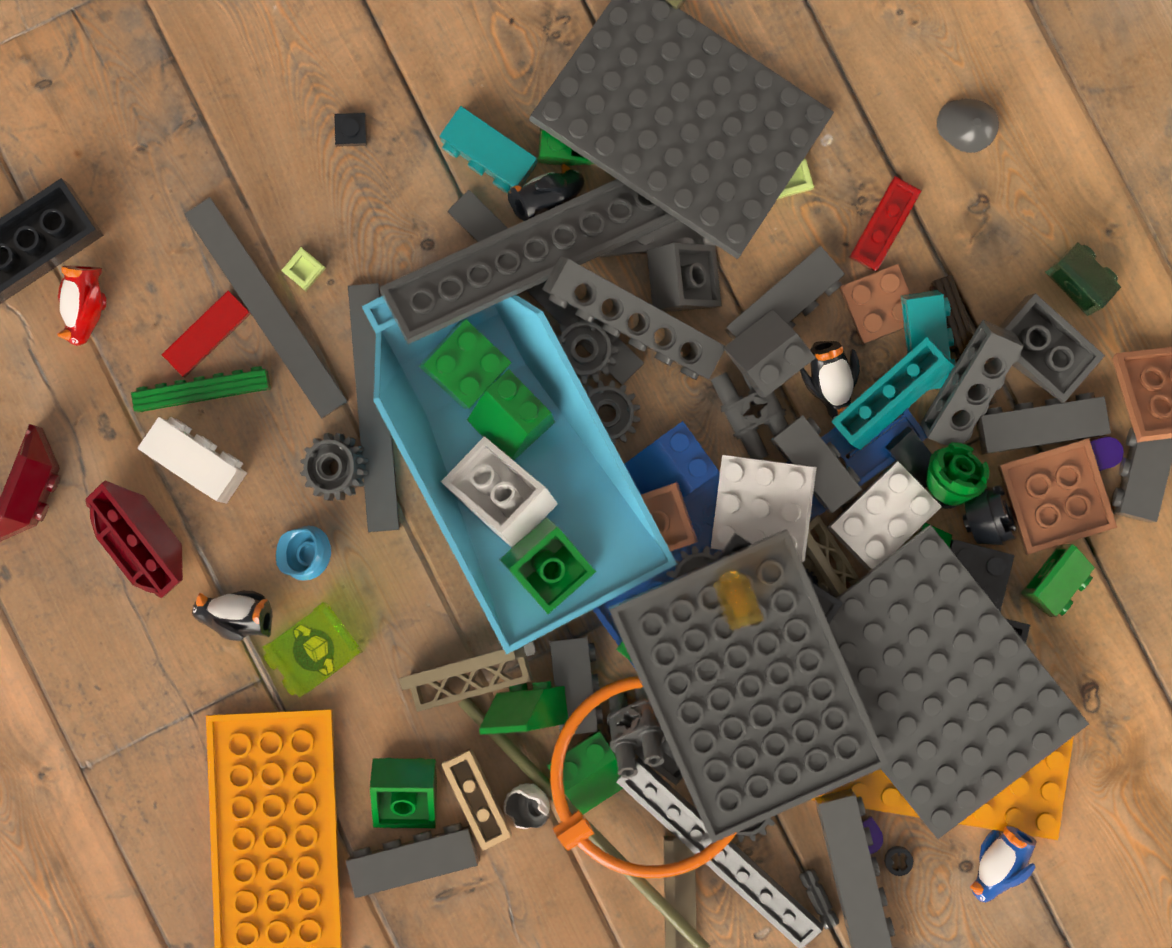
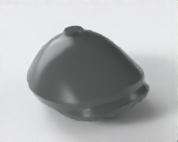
(968, 124)

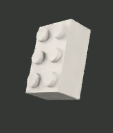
(193, 458)
(884, 516)

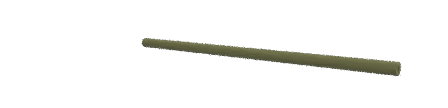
(597, 838)

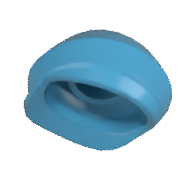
(303, 552)

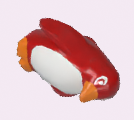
(80, 302)

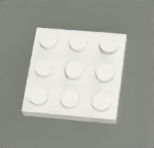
(761, 500)

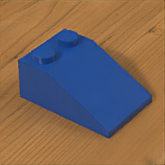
(672, 460)

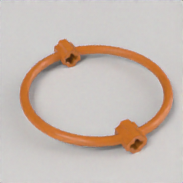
(576, 829)

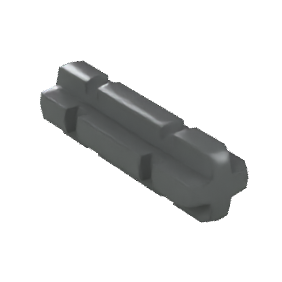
(819, 898)

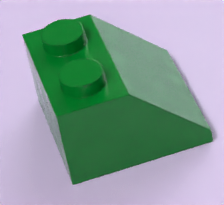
(510, 415)
(547, 565)
(1059, 580)
(526, 709)
(590, 772)
(403, 793)

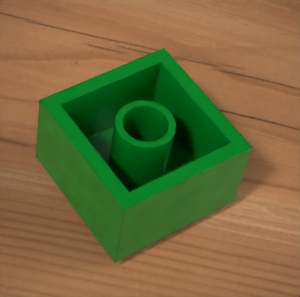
(465, 364)

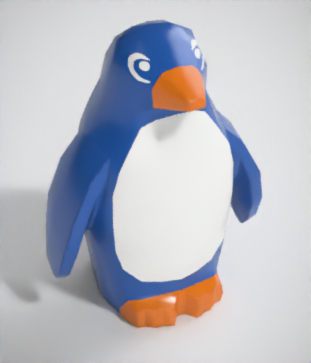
(1003, 863)

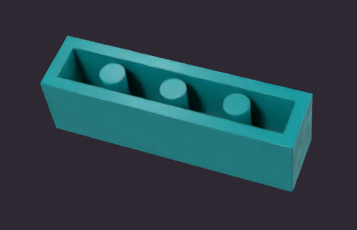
(893, 393)

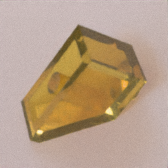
(737, 600)

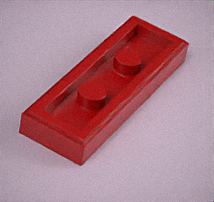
(885, 224)
(206, 334)

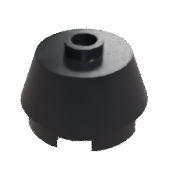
(990, 518)

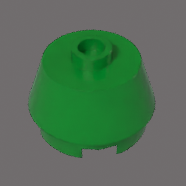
(956, 474)

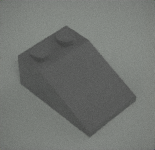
(1053, 349)

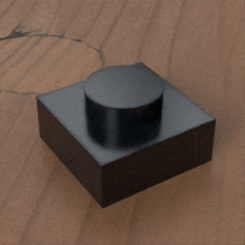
(350, 129)

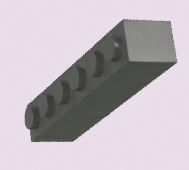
(854, 870)

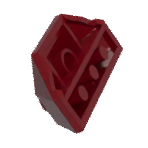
(28, 484)
(136, 538)

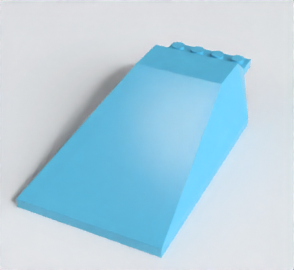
(572, 459)

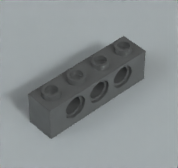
(970, 370)

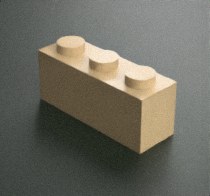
(477, 799)

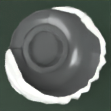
(527, 806)

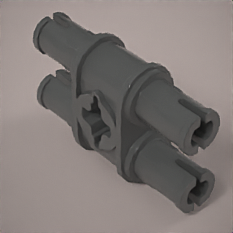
(746, 427)
(632, 728)

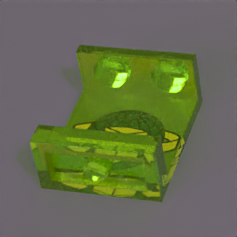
(311, 650)

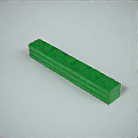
(200, 389)

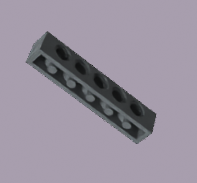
(703, 350)

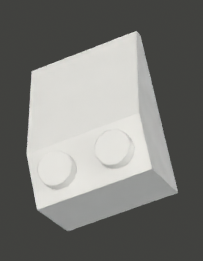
(499, 492)

